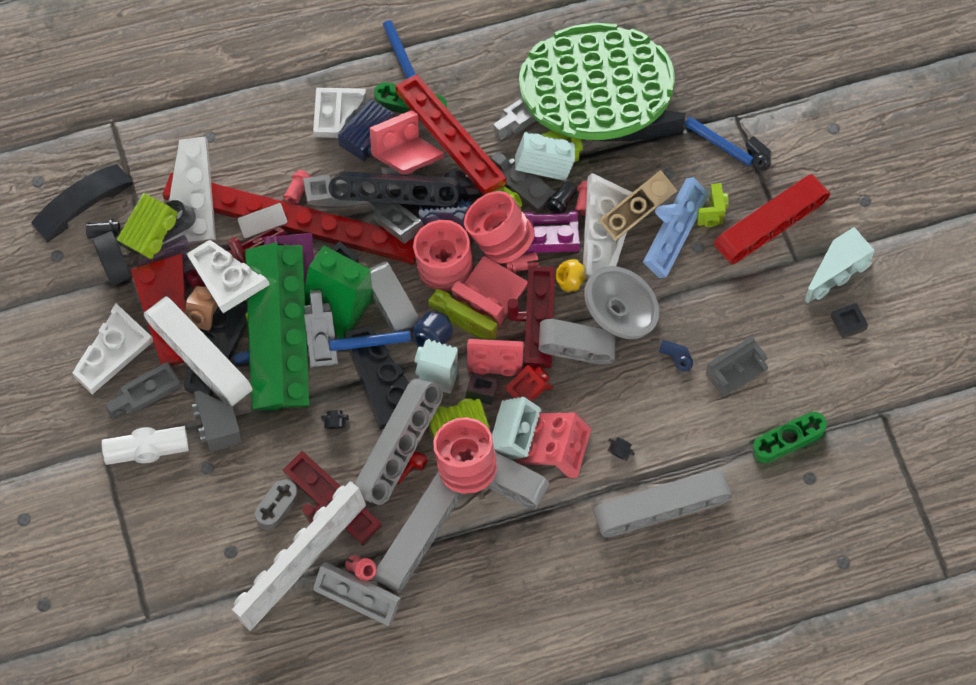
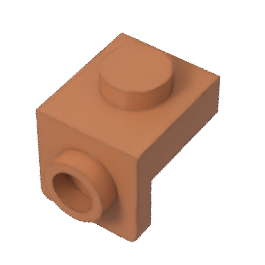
(201, 307)

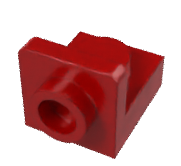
(529, 383)

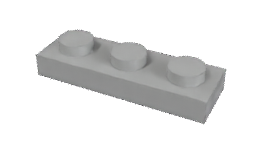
(356, 593)

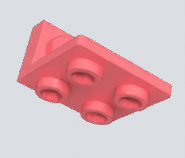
(399, 144)
(490, 289)
(494, 357)
(558, 441)

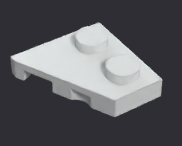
(335, 109)

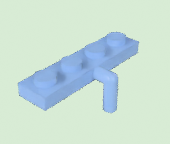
(677, 223)

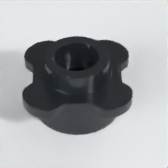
(335, 419)
(620, 448)

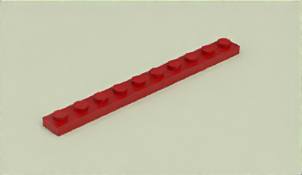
(305, 220)

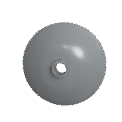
(621, 302)

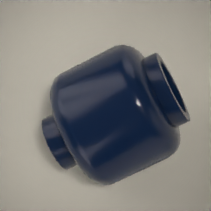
(434, 327)

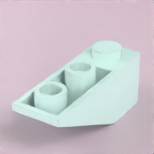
(844, 257)

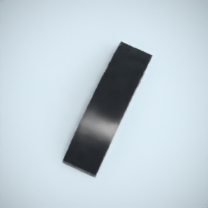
(78, 198)

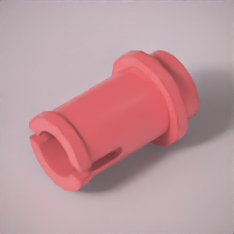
(296, 187)
(581, 201)
(521, 263)
(362, 568)

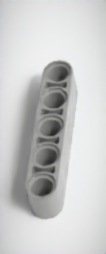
(399, 440)
(662, 503)
(416, 535)

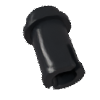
(558, 202)
(99, 228)

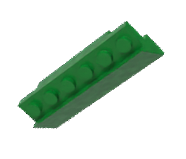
(278, 329)

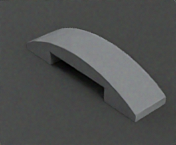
(318, 192)

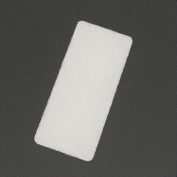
(262, 220)

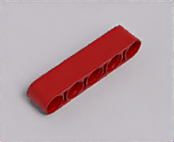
(771, 219)

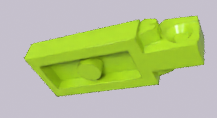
(463, 316)

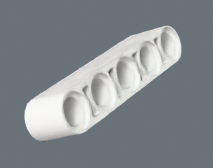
(198, 351)

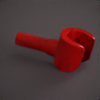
(418, 461)

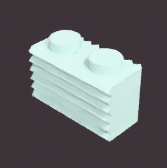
(545, 156)
(437, 364)
(515, 427)

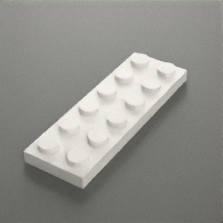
(293, 562)

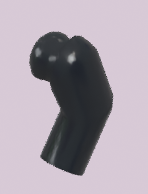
(762, 154)

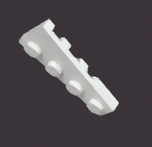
(193, 187)
(599, 246)

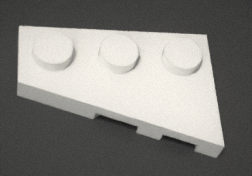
(225, 276)
(112, 350)

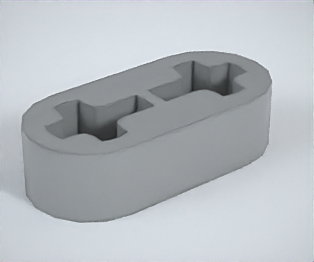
(280, 508)

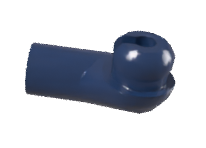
(679, 354)

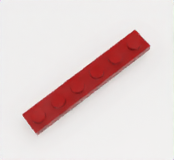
(451, 135)

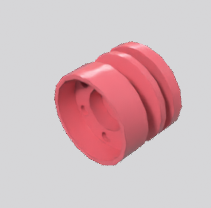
(499, 227)
(443, 254)
(465, 455)

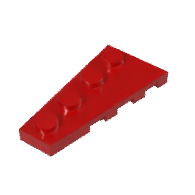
(154, 283)

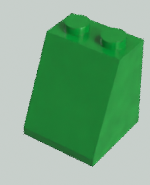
(342, 285)

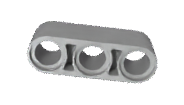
(392, 299)
(576, 342)
(518, 483)

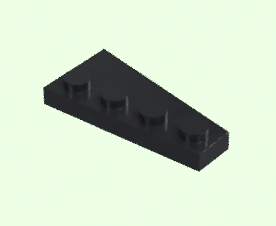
(225, 335)
(379, 376)

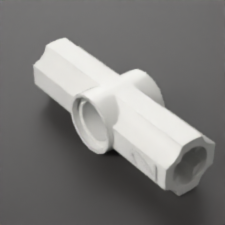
(145, 445)

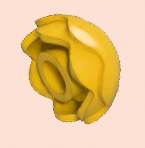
(570, 275)

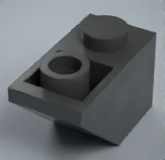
(218, 422)

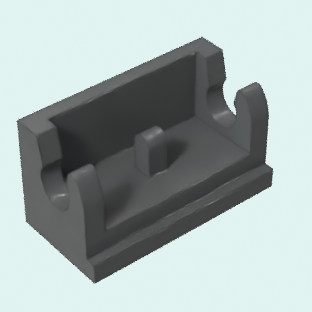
(737, 366)

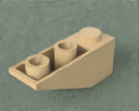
(637, 205)

